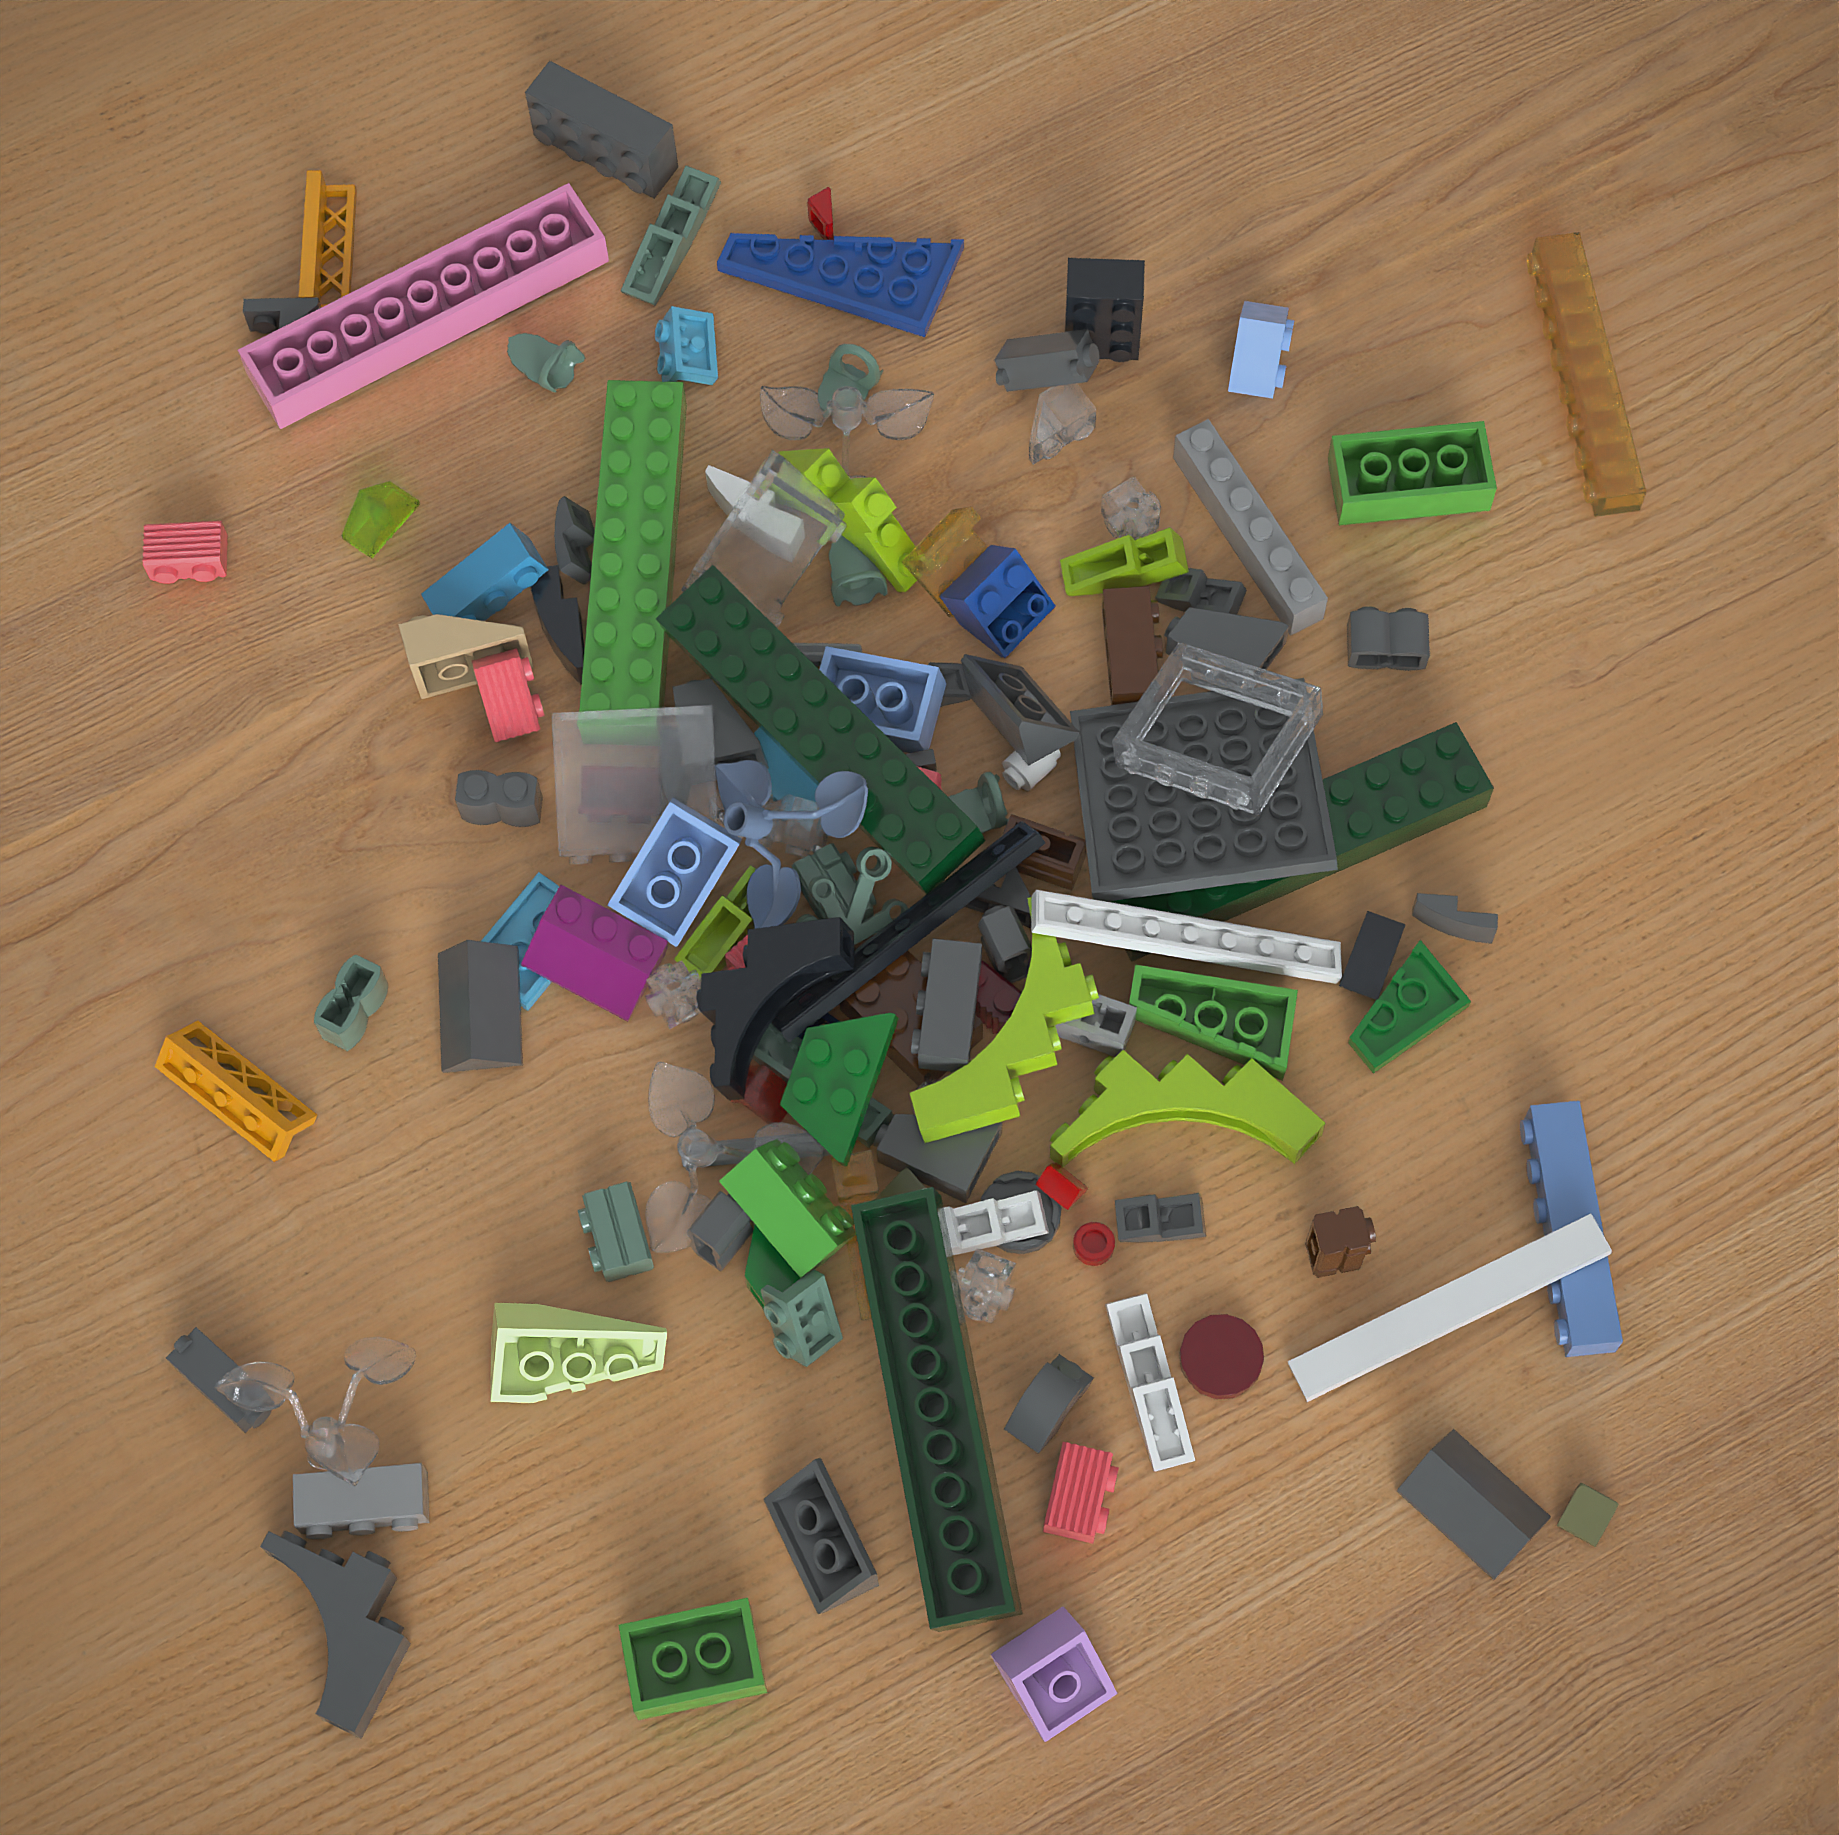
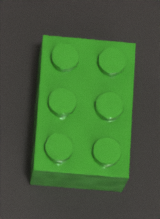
(789, 1206)
(692, 1659)

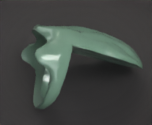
(543, 361)
(844, 374)
(854, 575)
(983, 803)

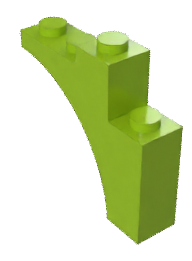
(866, 511)

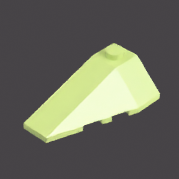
(560, 1349)

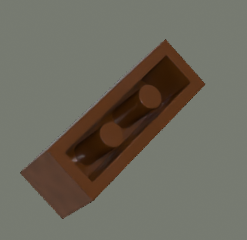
(1130, 641)

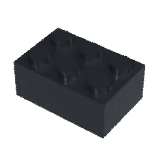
(1108, 302)

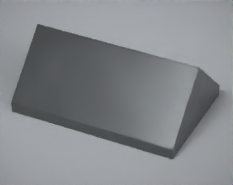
(1017, 707)
(479, 1006)
(1473, 1503)
(821, 1538)

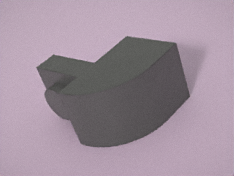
(1047, 1402)

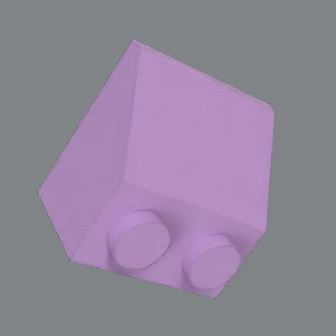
(1054, 1673)

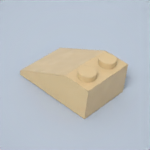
(444, 646)

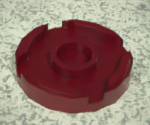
(1221, 1356)

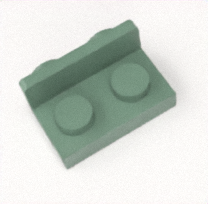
(802, 1318)

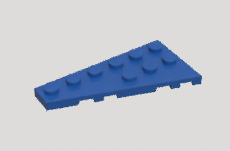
(858, 275)

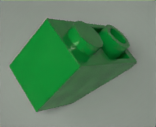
(766, 1267)

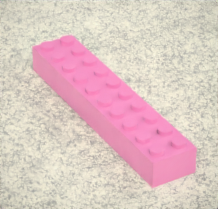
(424, 305)

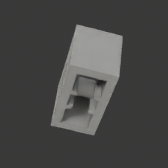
(1103, 1031)

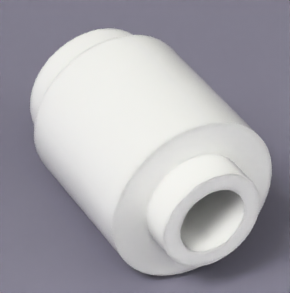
(1022, 776)

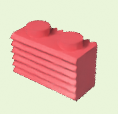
(185, 551)
(507, 695)
(1079, 1492)

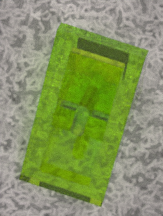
(377, 516)

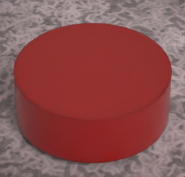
(1094, 1243)

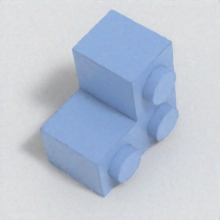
(1258, 347)

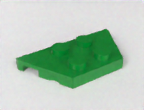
(837, 1079)

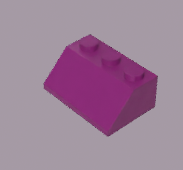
(594, 952)

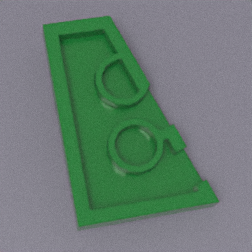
(1408, 1010)

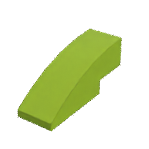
(1125, 563)
(719, 931)

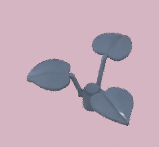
(743, 790)

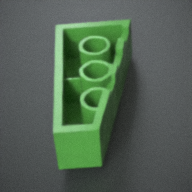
(1218, 1014)

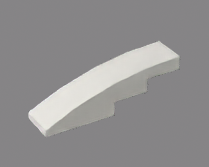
(995, 1222)
(1150, 1382)

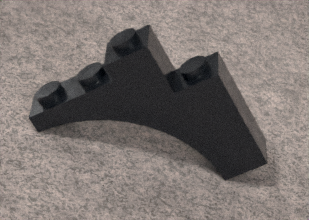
(746, 1000)

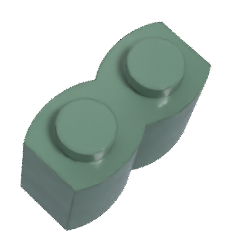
(357, 995)

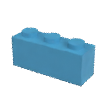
(487, 577)

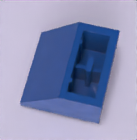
(998, 599)

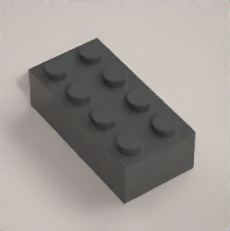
(602, 130)

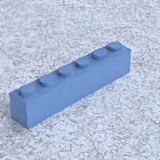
(1565, 1194)

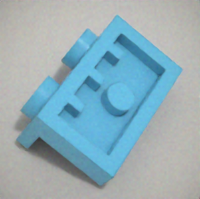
(687, 346)

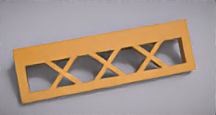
(314, 238)
(227, 1091)

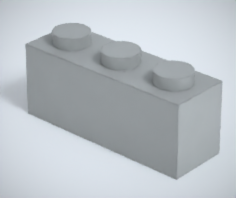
(381, 1498)

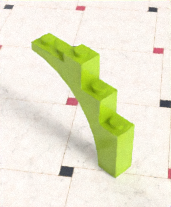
(1026, 1043)
(1187, 1092)

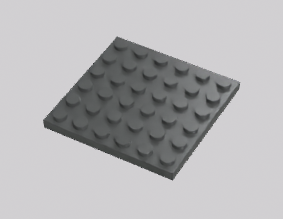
(1167, 839)

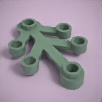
(860, 897)

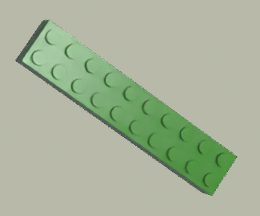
(634, 546)

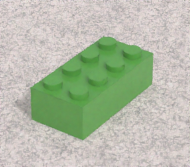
(1411, 473)

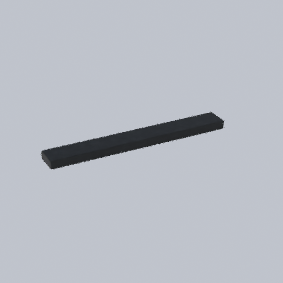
(910, 928)

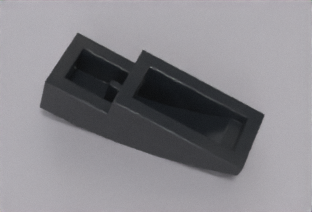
(560, 621)

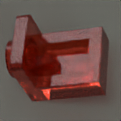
(764, 1094)

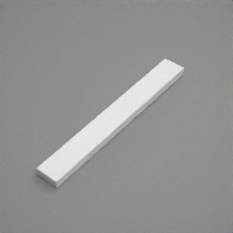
(1185, 936)
(1449, 1307)

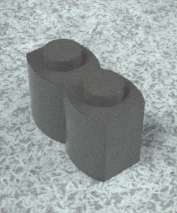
(1388, 639)
(507, 798)
(1006, 942)
(720, 1231)

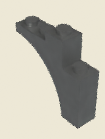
(360, 1651)

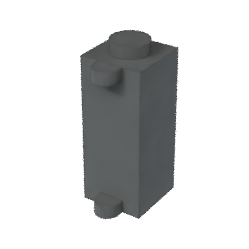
(1046, 360)
(203, 1366)

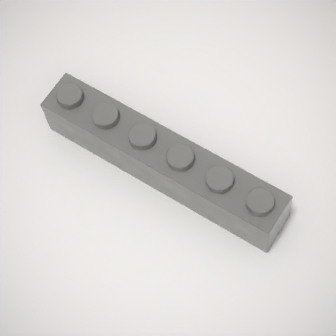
(1249, 527)

